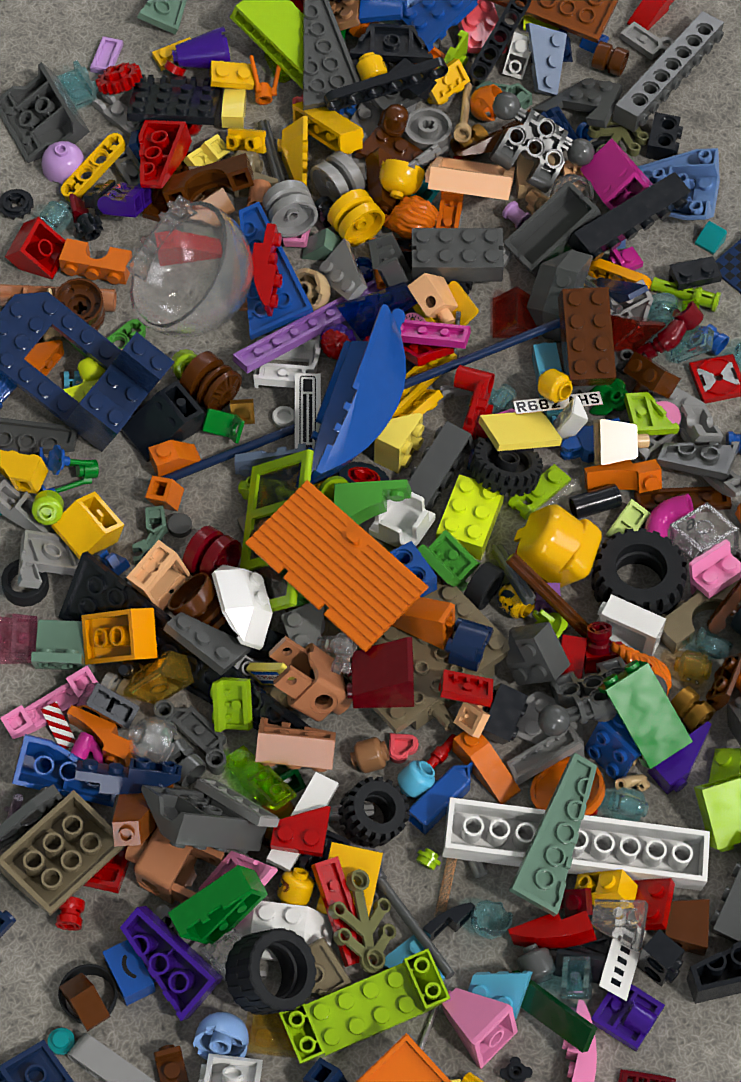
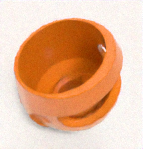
(482, 101)

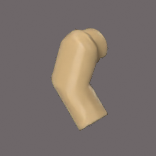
(637, 780)

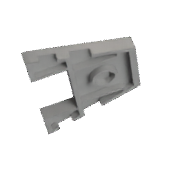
(42, 554)

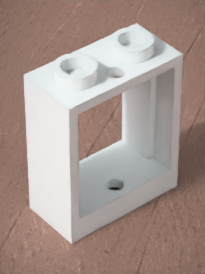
(632, 624)

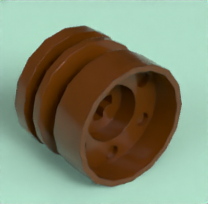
(86, 296)
(210, 381)
(199, 600)

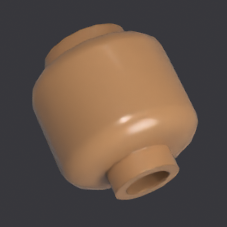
(370, 755)

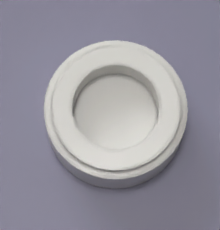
(283, 416)

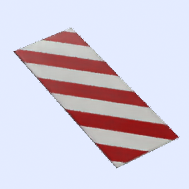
(58, 725)

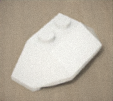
(244, 603)
(300, 919)

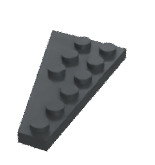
(325, 54)

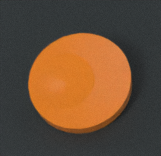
(545, 783)

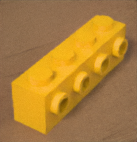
(331, 128)

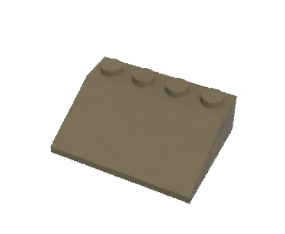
(59, 853)

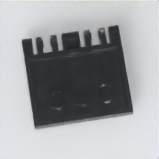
(174, 100)

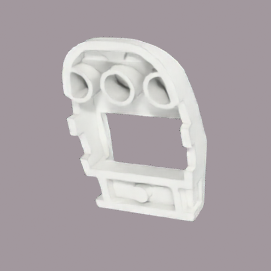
(284, 374)

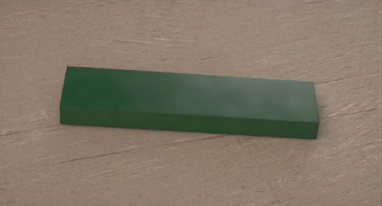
(558, 1016)

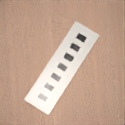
(619, 969)

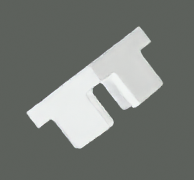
(403, 522)

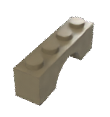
(678, 625)

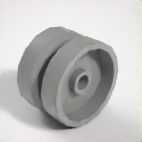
(428, 128)
(336, 176)
(290, 207)

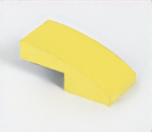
(209, 152)

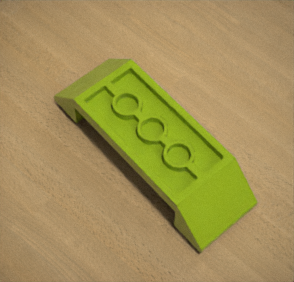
(365, 1008)

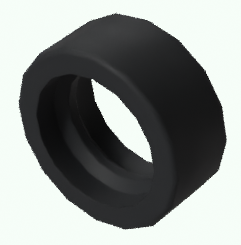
(484, 585)
(22, 599)

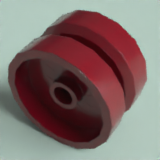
(210, 550)

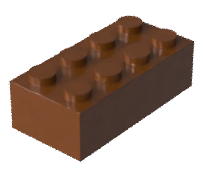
(587, 336)

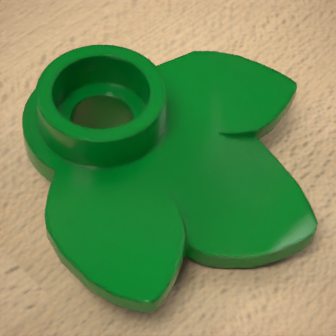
(611, 396)

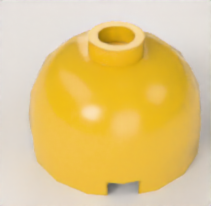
(400, 178)

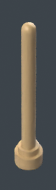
(462, 130)

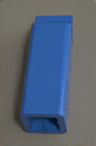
(433, 803)

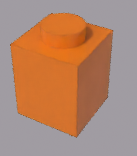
(164, 492)

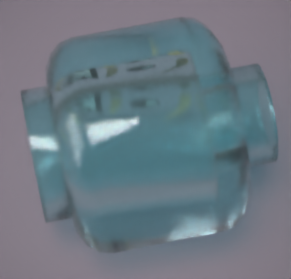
(57, 215)
(628, 804)

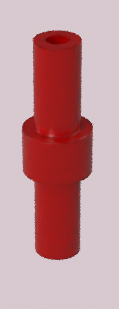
(441, 752)

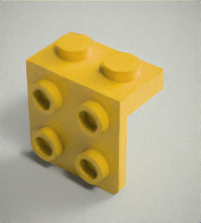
(465, 305)

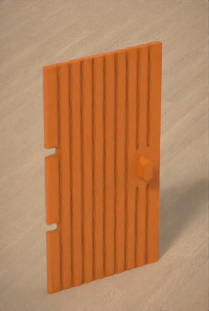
(337, 565)

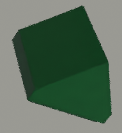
(293, 779)

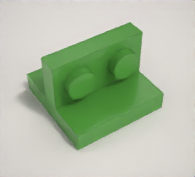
(450, 560)

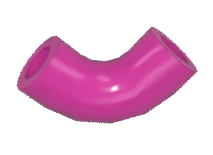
(667, 513)

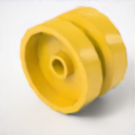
(356, 217)

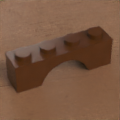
(230, 173)

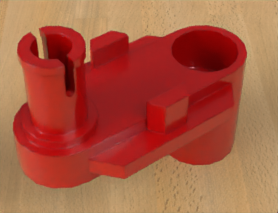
(481, 385)

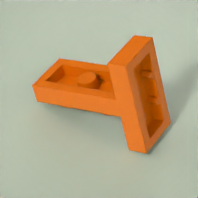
(450, 210)

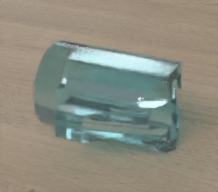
(502, 398)

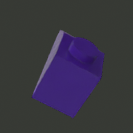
(675, 770)

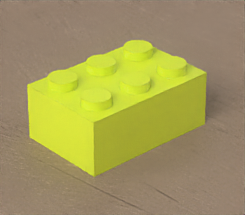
(471, 514)

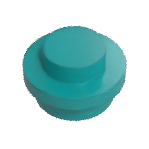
(61, 1041)

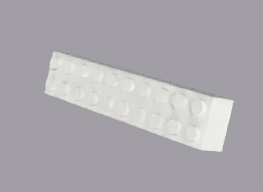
(643, 850)

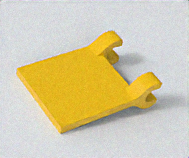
(356, 858)

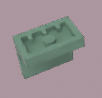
(59, 645)

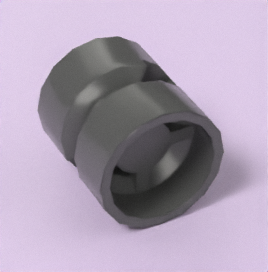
(192, 764)

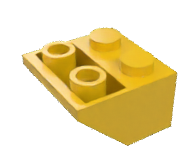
(88, 525)

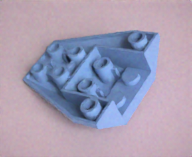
(700, 174)

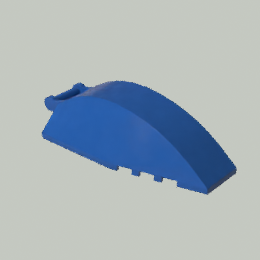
(360, 395)

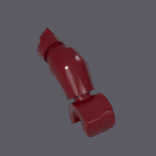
(673, 333)

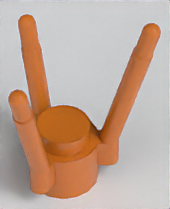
(262, 90)

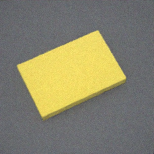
(520, 431)

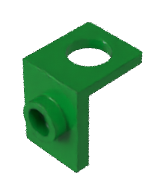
(223, 424)

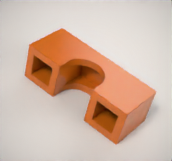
(76, 260)

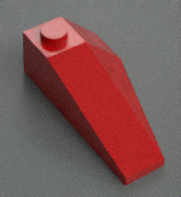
(161, 151)

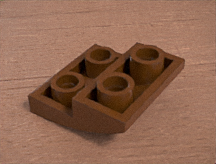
(724, 682)

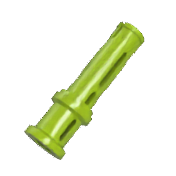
(705, 298)

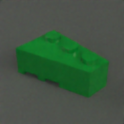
(219, 906)

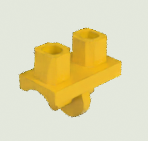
(246, 140)

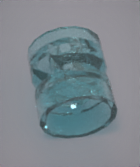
(663, 307)

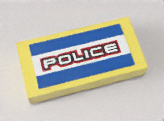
(266, 672)

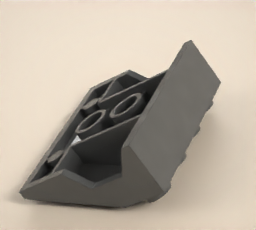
(41, 114)
(200, 821)

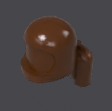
(394, 120)

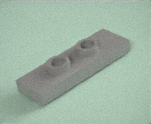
(544, 755)

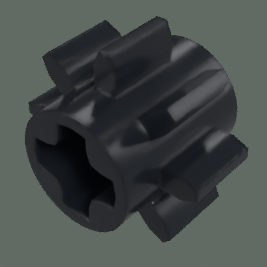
(88, 226)

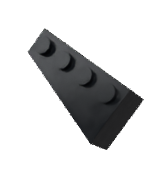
(716, 975)

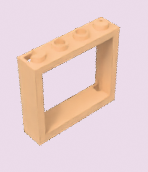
(470, 177)

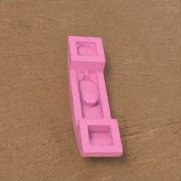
(30, 719)

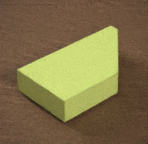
(631, 517)

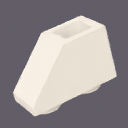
(517, 56)

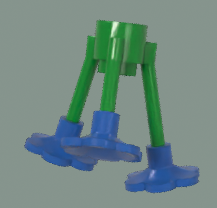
(57, 460)

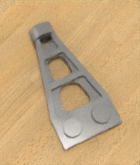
(678, 398)

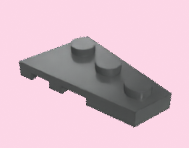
(209, 644)

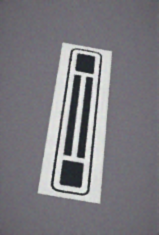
(306, 407)

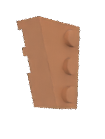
(295, 746)

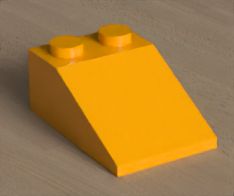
(119, 636)

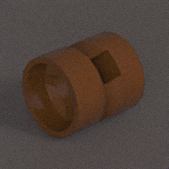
(609, 58)

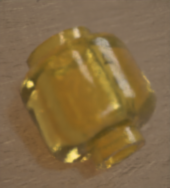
(693, 667)

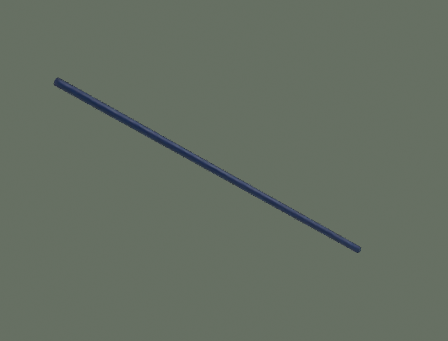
(409, 382)

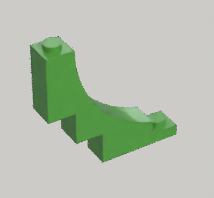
(365, 501)

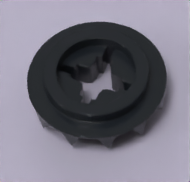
(16, 196)

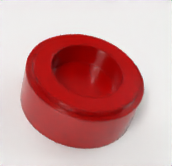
(174, 68)

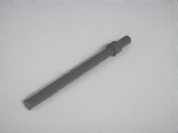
(413, 925)

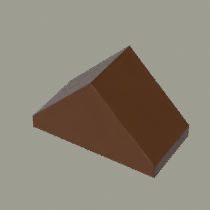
(85, 1001)

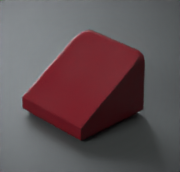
(77, 207)

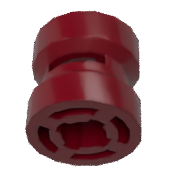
(599, 641)

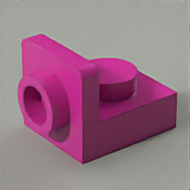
(626, 258)

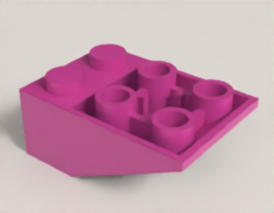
(614, 175)

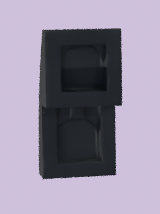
(454, 918)

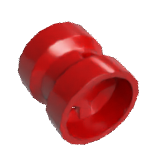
(70, 914)

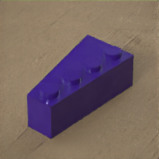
(171, 961)

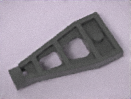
(44, 801)

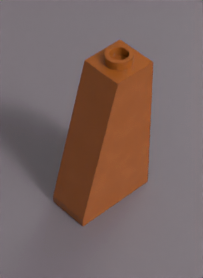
(132, 820)

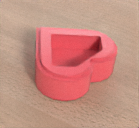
(401, 746)

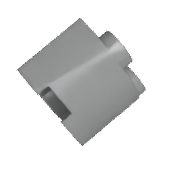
(698, 425)

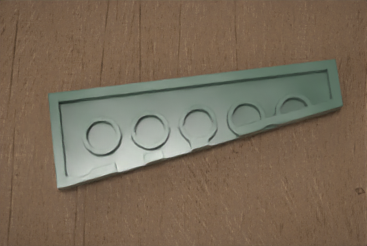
(550, 853)

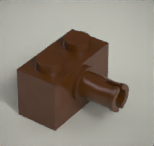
(650, 376)

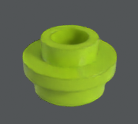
(428, 858)

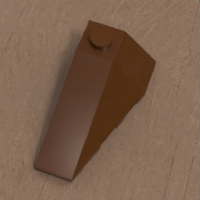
(487, 145)

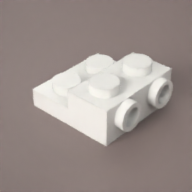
(230, 1069)

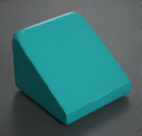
(711, 237)

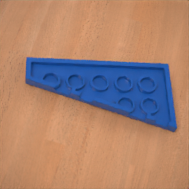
(435, 17)
(292, 298)

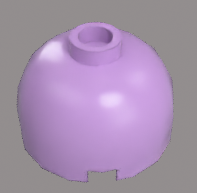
(61, 161)

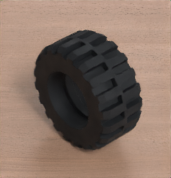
(642, 549)

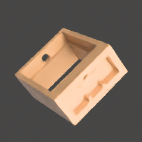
(158, 574)

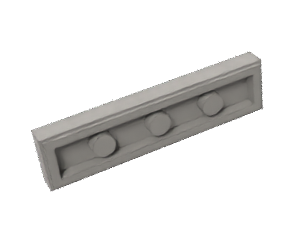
(237, 802)

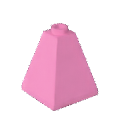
(480, 1023)

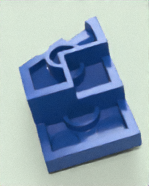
(381, 10)

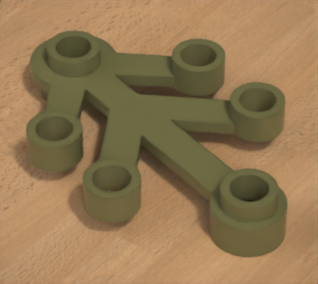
(619, 133)
(363, 925)

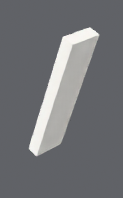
(317, 795)

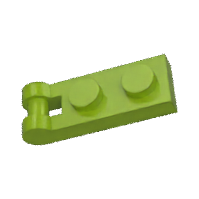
(549, 484)

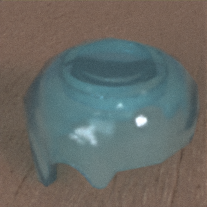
(712, 645)
(490, 919)

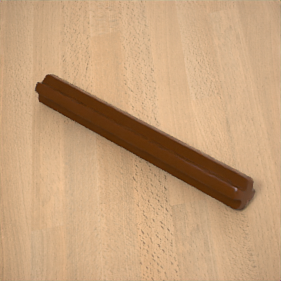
(548, 594)

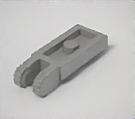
(116, 114)

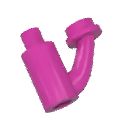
(84, 745)

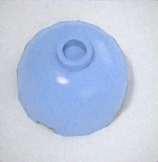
(221, 1035)

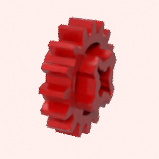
(119, 78)

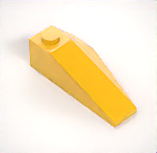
(295, 149)

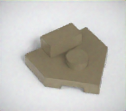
(330, 971)

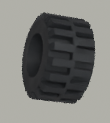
(387, 799)

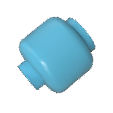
(416, 779)

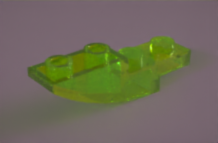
(259, 780)

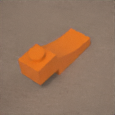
(638, 476)
(114, 747)

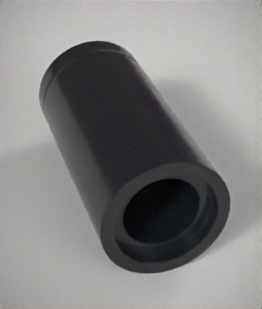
(595, 501)

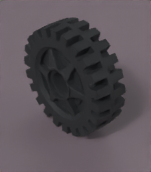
(506, 470)

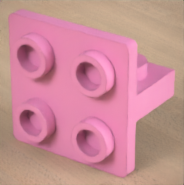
(714, 570)

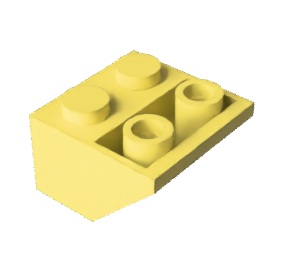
(398, 441)

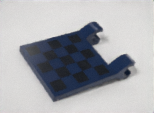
(730, 266)

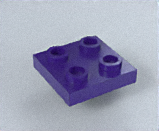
(629, 1019)

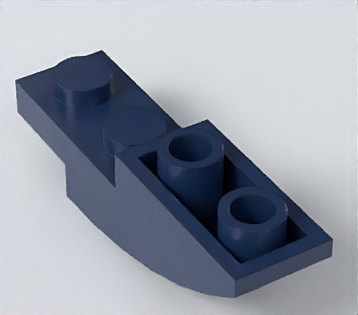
(118, 779)

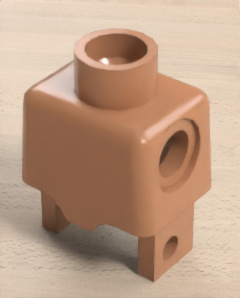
(309, 693)
(166, 868)

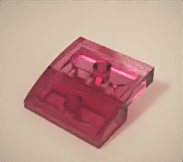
(17, 638)

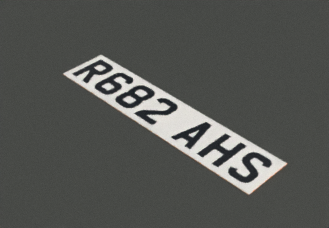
(544, 404)

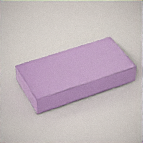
(106, 54)

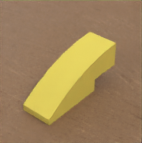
(233, 108)

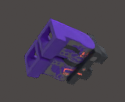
(118, 199)

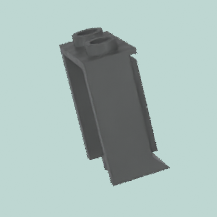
(389, 260)

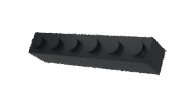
(630, 217)

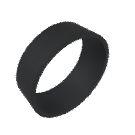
(88, 969)

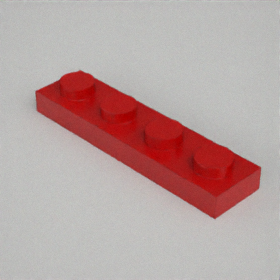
(334, 889)

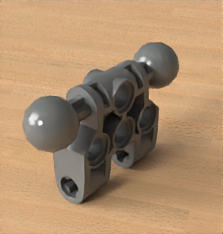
(505, 152)
(581, 699)

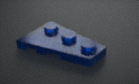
(363, 311)

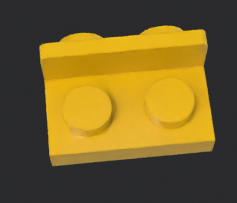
(449, 84)

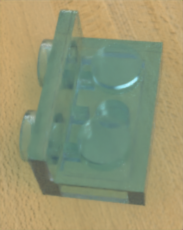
(79, 86)

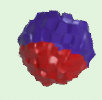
(333, 339)

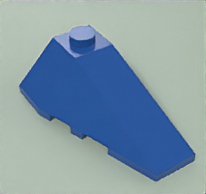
(47, 763)

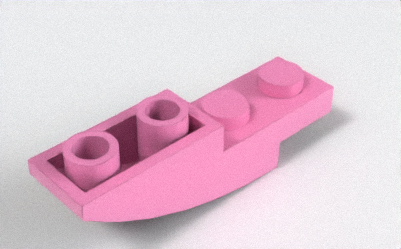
(585, 1066)

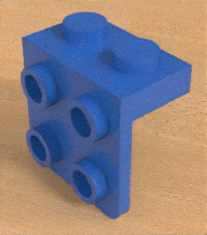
(612, 748)

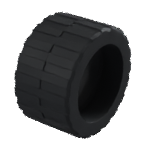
(296, 968)

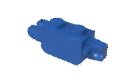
(581, 444)

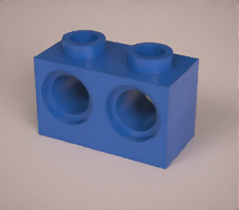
(417, 564)

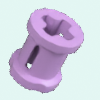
(515, 214)

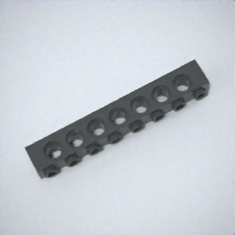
(668, 71)

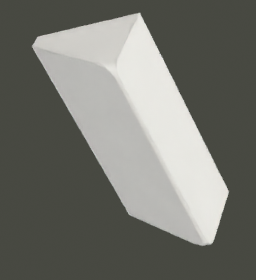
(571, 419)

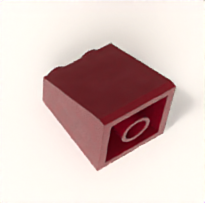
(383, 676)

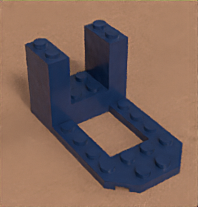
(114, 397)

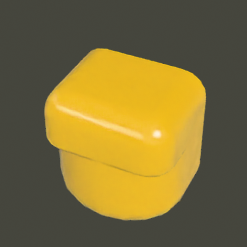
(558, 545)

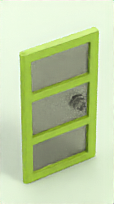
(269, 489)

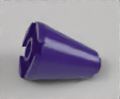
(202, 49)

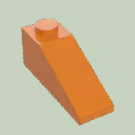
(486, 766)

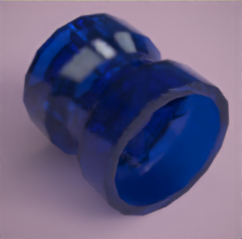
(366, 268)

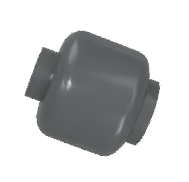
(537, 961)

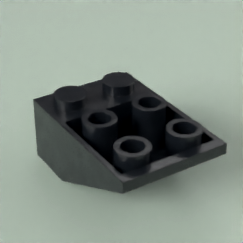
(165, 417)

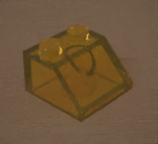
(160, 678)

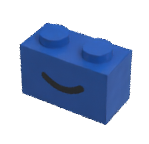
(129, 972)

